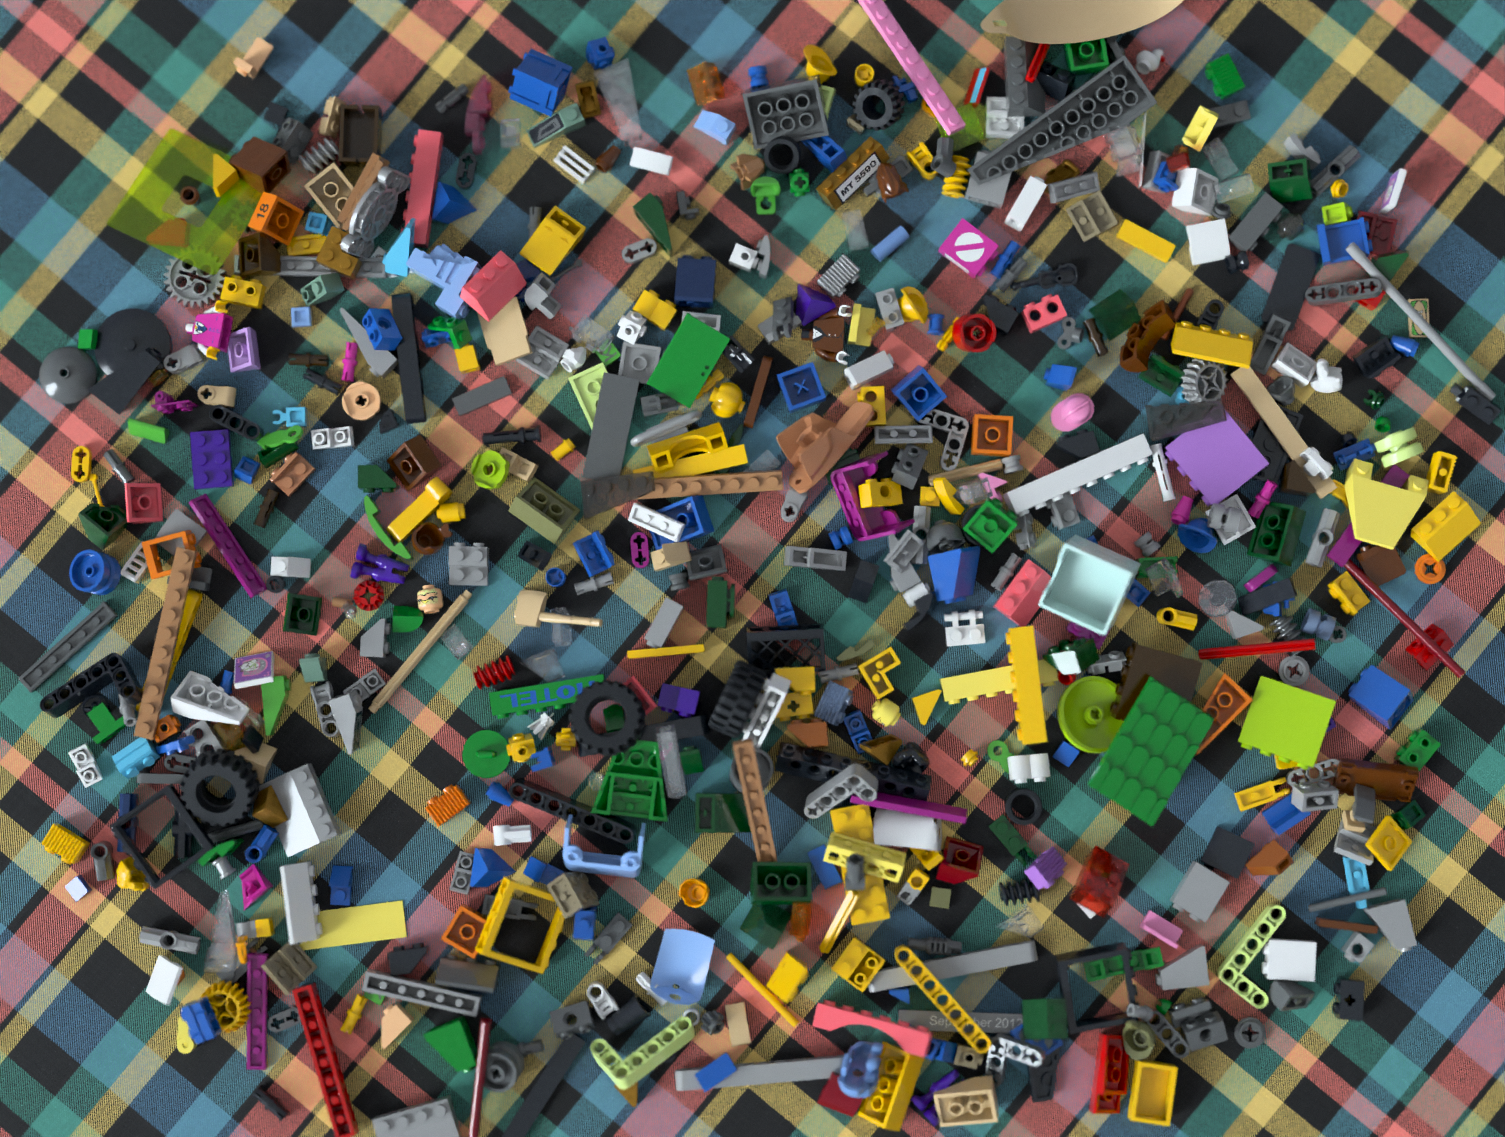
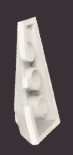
(205, 701)

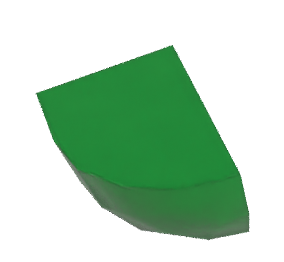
(406, 618)

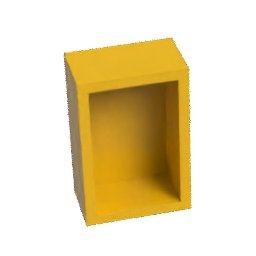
(1152, 1092)

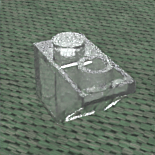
(972, 491)

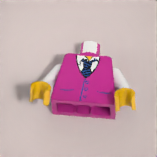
(212, 330)

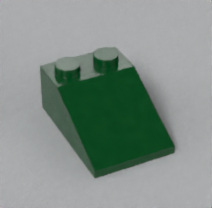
(651, 215)

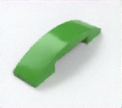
(371, 511)

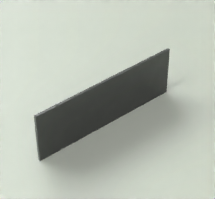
(610, 426)

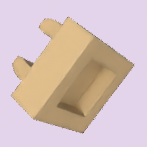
(1352, 824)

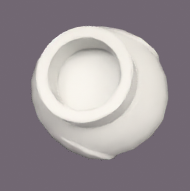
(1149, 61)

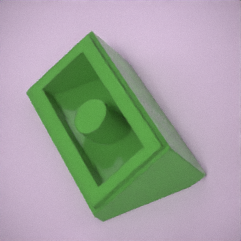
(148, 431)

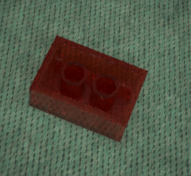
(1099, 881)

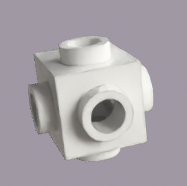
(632, 327)

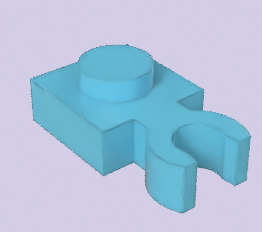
(292, 417)

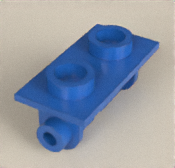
(434, 338)
(1362, 451)

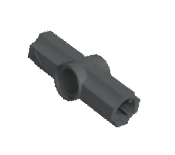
(1341, 162)

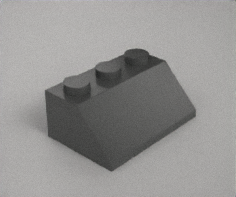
(468, 973)

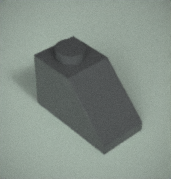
(1289, 995)

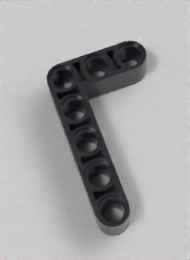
(94, 679)

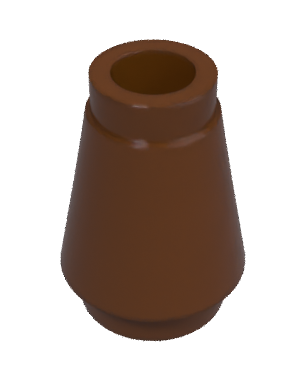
(607, 160)
(187, 194)

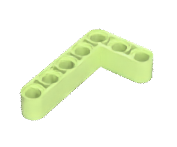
(1248, 955)
(643, 1054)

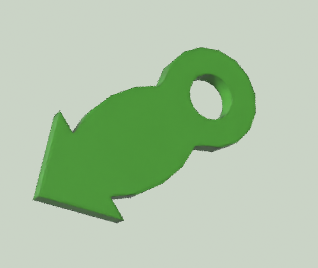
(280, 436)
(1002, 758)

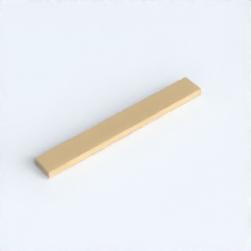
(1278, 424)

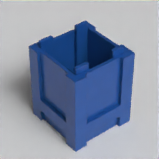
(540, 82)

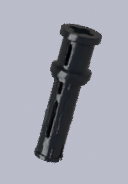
(522, 435)

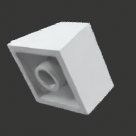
(1194, 191)

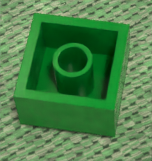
(1086, 56)

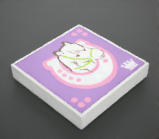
(1393, 191)
(254, 670)

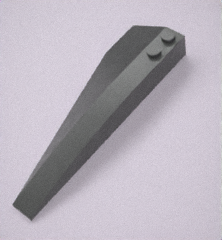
(1093, 109)

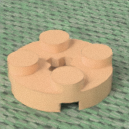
(352, 395)

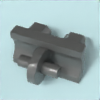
(658, 404)

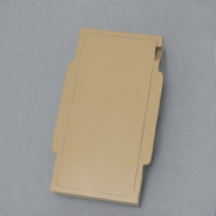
(506, 334)

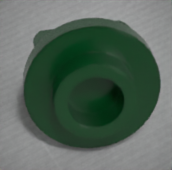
(1377, 400)

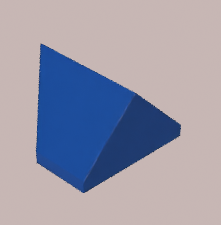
(450, 204)
(488, 868)

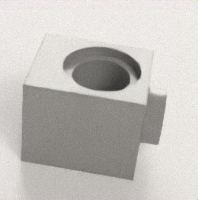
(1365, 947)

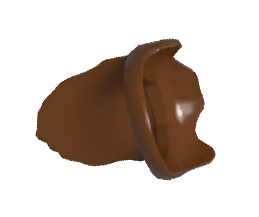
(890, 181)

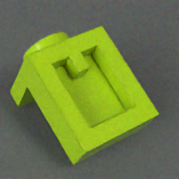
(1337, 213)

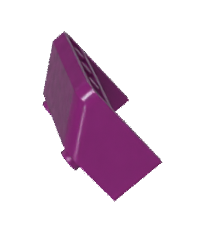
(864, 522)

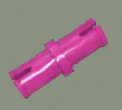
(350, 361)
(1262, 498)

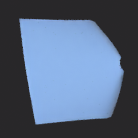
(684, 962)

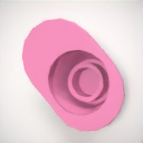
(1072, 412)

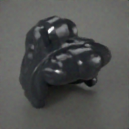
(911, 758)

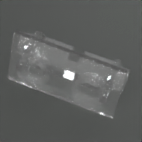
(561, 635)

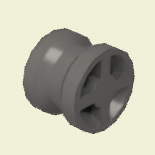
(679, 581)

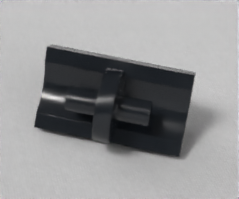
(737, 355)

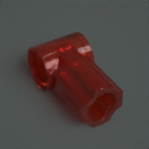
(1179, 159)

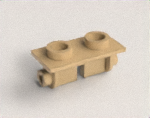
(331, 125)

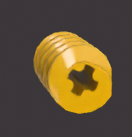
(954, 183)

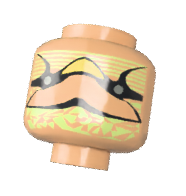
(430, 599)

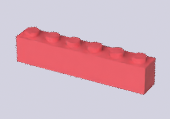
(423, 184)

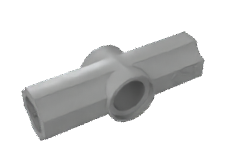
(922, 522)
(1318, 549)
(158, 938)

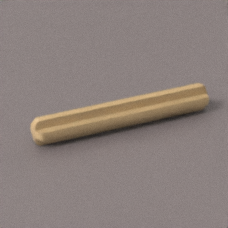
(968, 471)

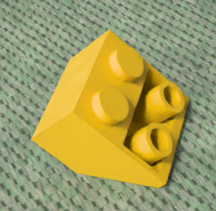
(858, 964)

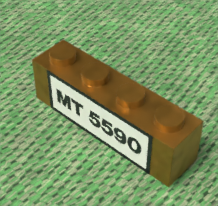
(852, 173)

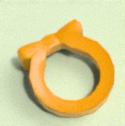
(241, 948)

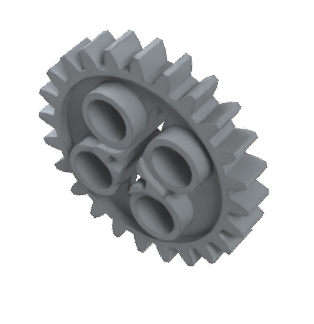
(189, 293)

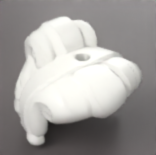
(1326, 378)

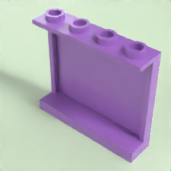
(1216, 459)

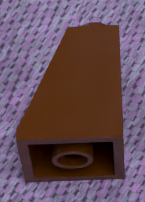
(261, 164)

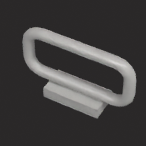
(667, 429)

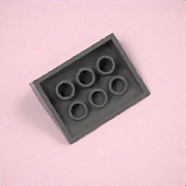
(786, 109)

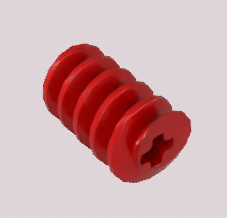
(494, 672)

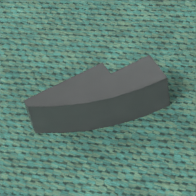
(1269, 343)

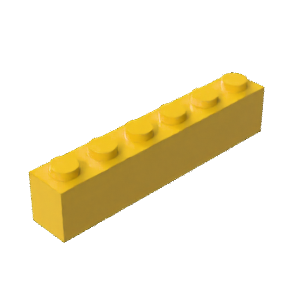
(1027, 685)

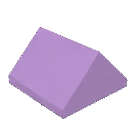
(243, 350)

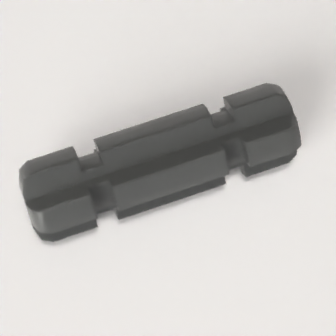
(452, 98)

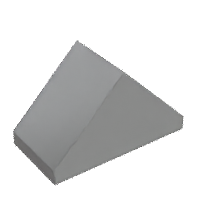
(1240, 625)

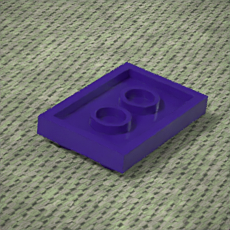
(211, 459)

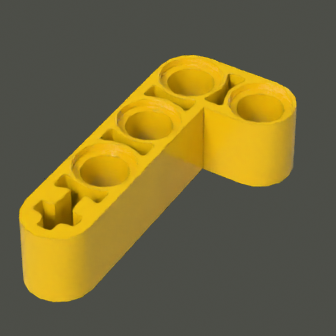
(415, 514)

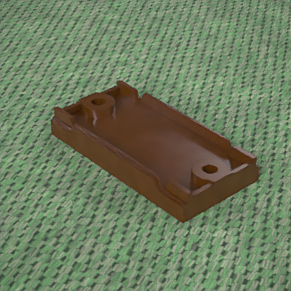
(1385, 778)

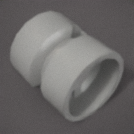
(1230, 520)

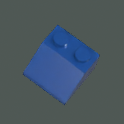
(918, 393)

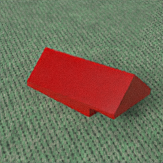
(1109, 1075)

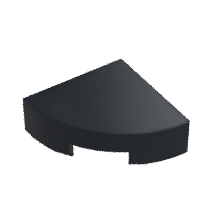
(388, 422)

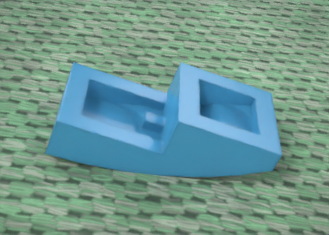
(319, 224)

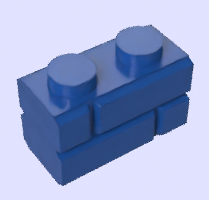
(200, 1020)

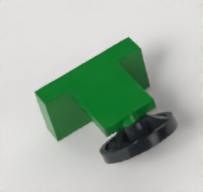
(102, 718)

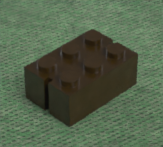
(359, 134)

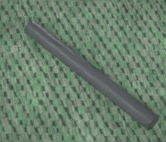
(1347, 899)

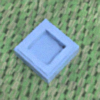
(301, 317)

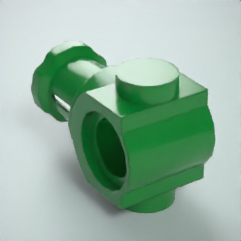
(799, 182)

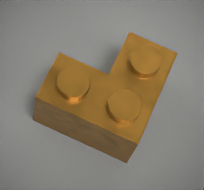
(335, 258)

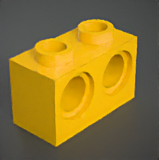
(878, 404)

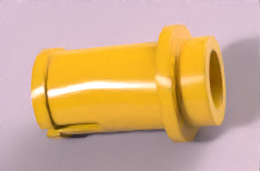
(563, 449)

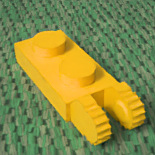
(1259, 794)

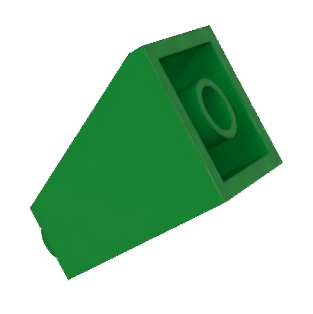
(454, 1044)

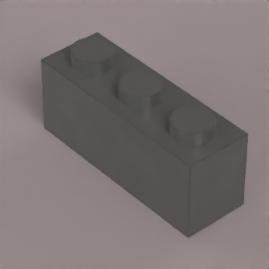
(1255, 223)

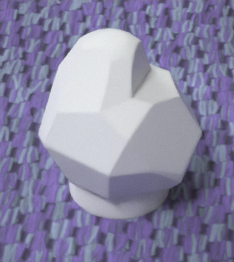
(573, 358)

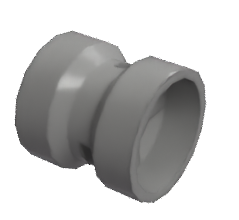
(1147, 544)

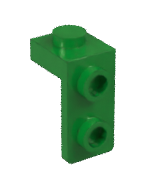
(455, 327)

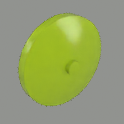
(1086, 714)

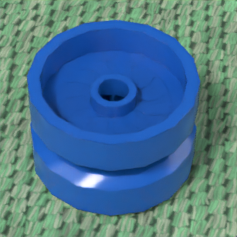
(95, 572)

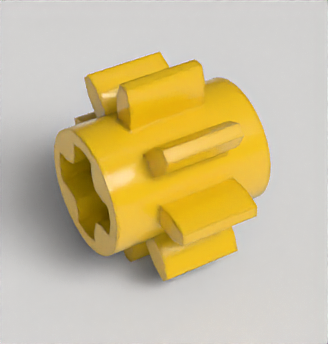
(565, 739)

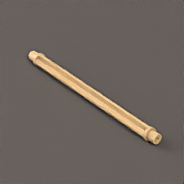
(420, 651)

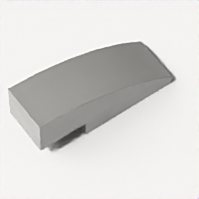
(815, 558)

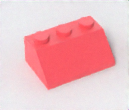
(493, 286)
(1023, 594)

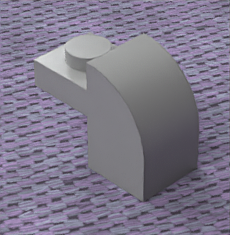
(539, 296)

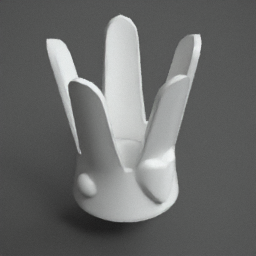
(542, 725)

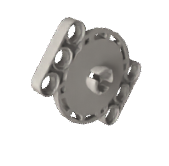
(374, 212)

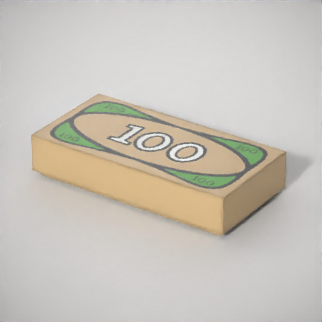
(1422, 308)

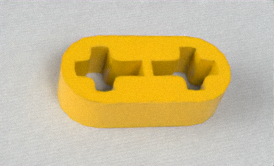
(76, 464)

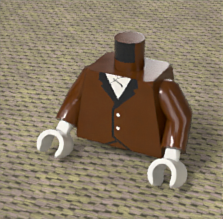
(828, 335)

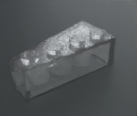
(1125, 149)

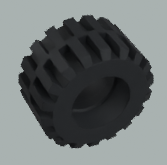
(866, 110)

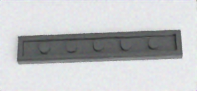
(68, 646)

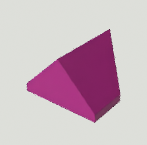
(253, 885)

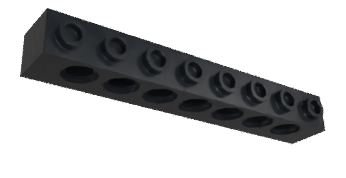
(825, 765)

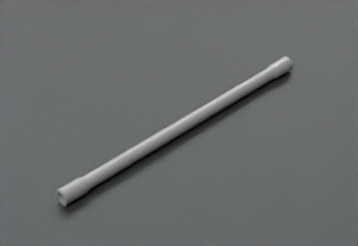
(1360, 257)

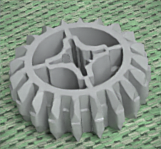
(1204, 381)

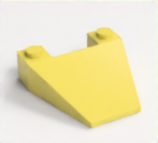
(1378, 509)

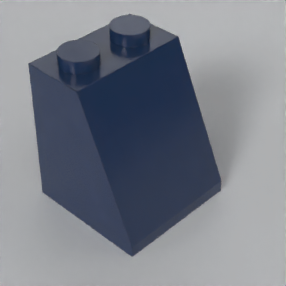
(695, 282)

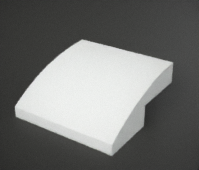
(997, 122)
(1208, 241)
(1245, 525)
(164, 979)

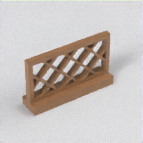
(365, 181)

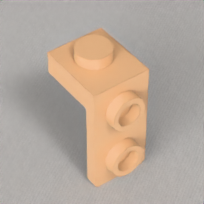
(254, 58)

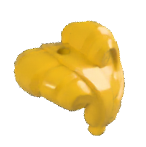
(130, 877)

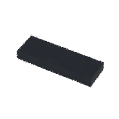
(1267, 596)

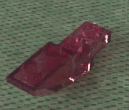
(478, 108)

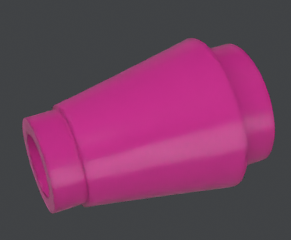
(1182, 511)

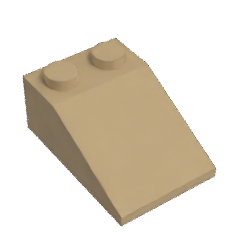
(330, 191)
(967, 1102)

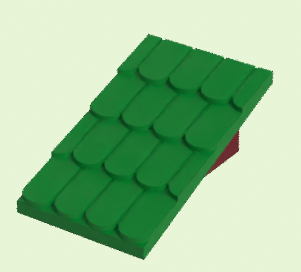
(1151, 751)

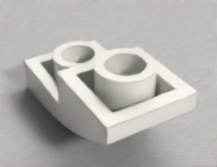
(651, 161)
(332, 438)
(86, 765)

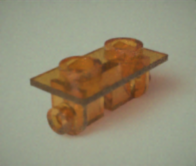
(800, 920)

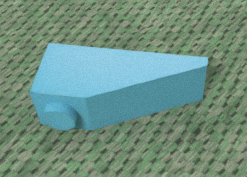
(400, 251)

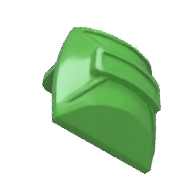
(762, 188)

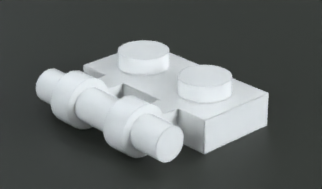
(967, 634)

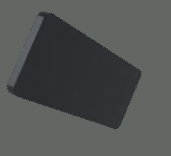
(1291, 283)

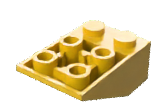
(553, 240)
(787, 977)

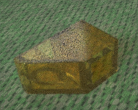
(230, 735)

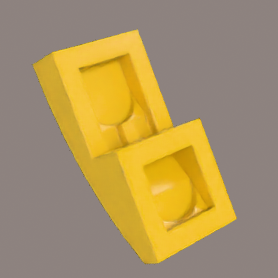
(945, 493)

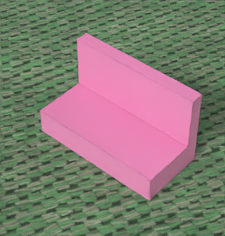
(1161, 928)

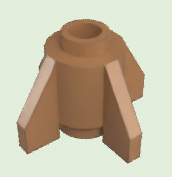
(748, 169)

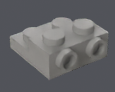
(468, 564)

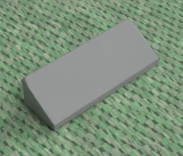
(903, 434)

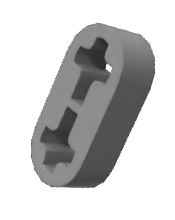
(637, 247)

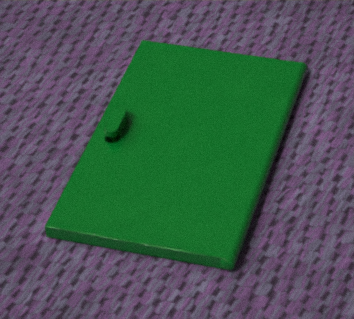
(686, 359)

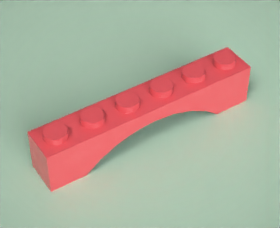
(911, 1039)

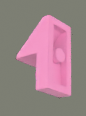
(994, 483)

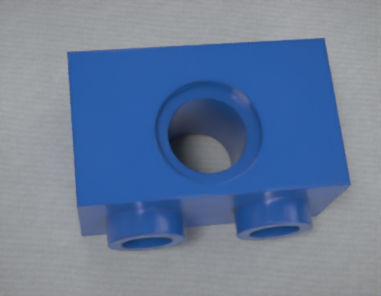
(381, 329)

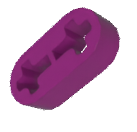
(635, 551)
(1260, 578)

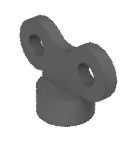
(1071, 334)

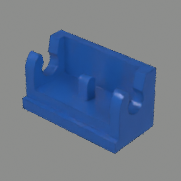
(545, 758)

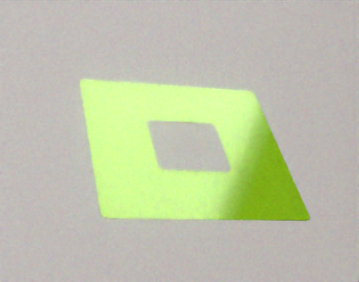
(142, 213)

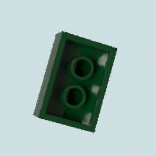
(1277, 533)
(780, 883)

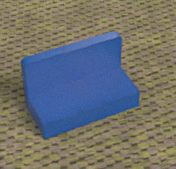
(1283, 815)

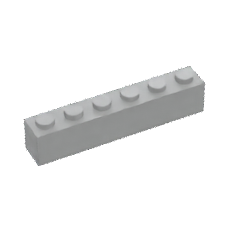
(422, 992)

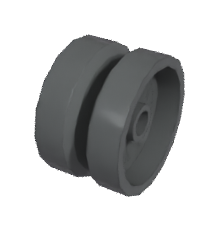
(765, 769)
(503, 1066)

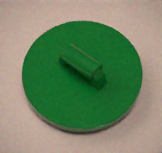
(486, 754)

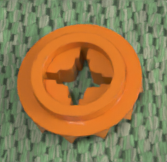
(1429, 578)

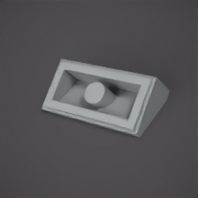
(1153, 164)

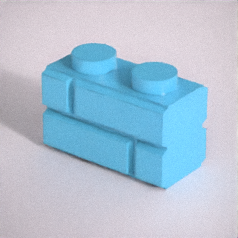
(135, 757)

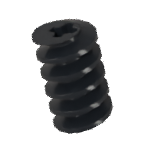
(1018, 892)

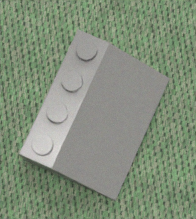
(306, 808)
(425, 1119)

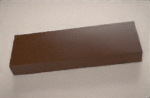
(1346, 925)

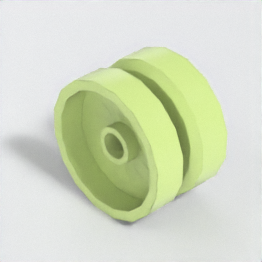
(1398, 446)

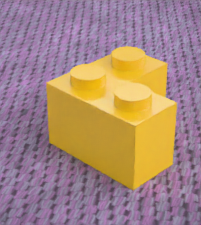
(874, 672)

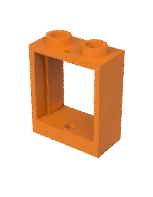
(152, 556)

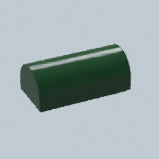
(275, 454)

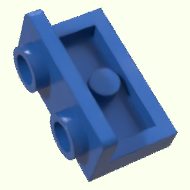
(594, 553)

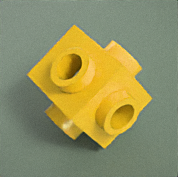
(521, 747)

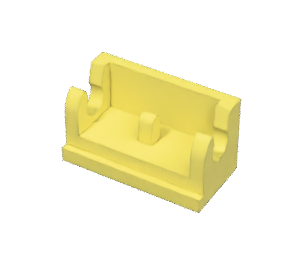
(1200, 128)

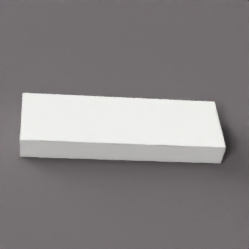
(656, 522)

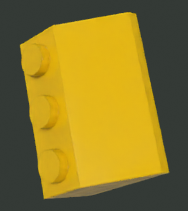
(1445, 526)

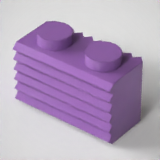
(1046, 868)

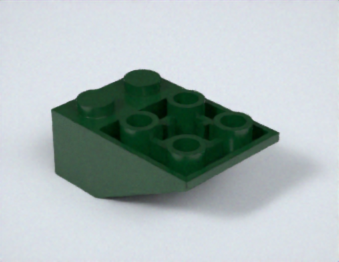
(721, 813)

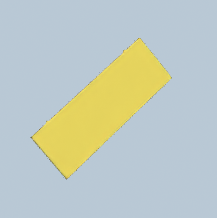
(359, 925)

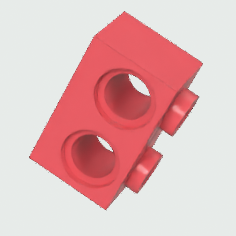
(1045, 317)

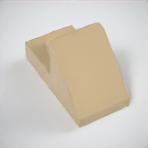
(670, 555)

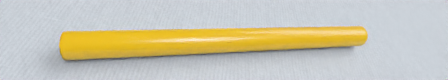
(762, 989)

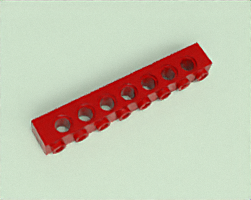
(325, 1060)

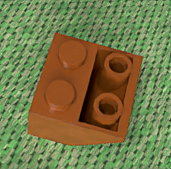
(810, 734)

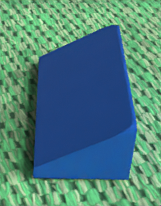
(715, 1072)

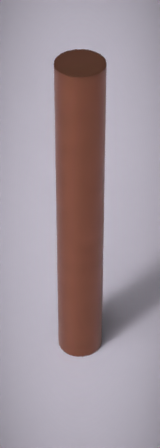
(1179, 310)

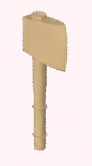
(531, 612)

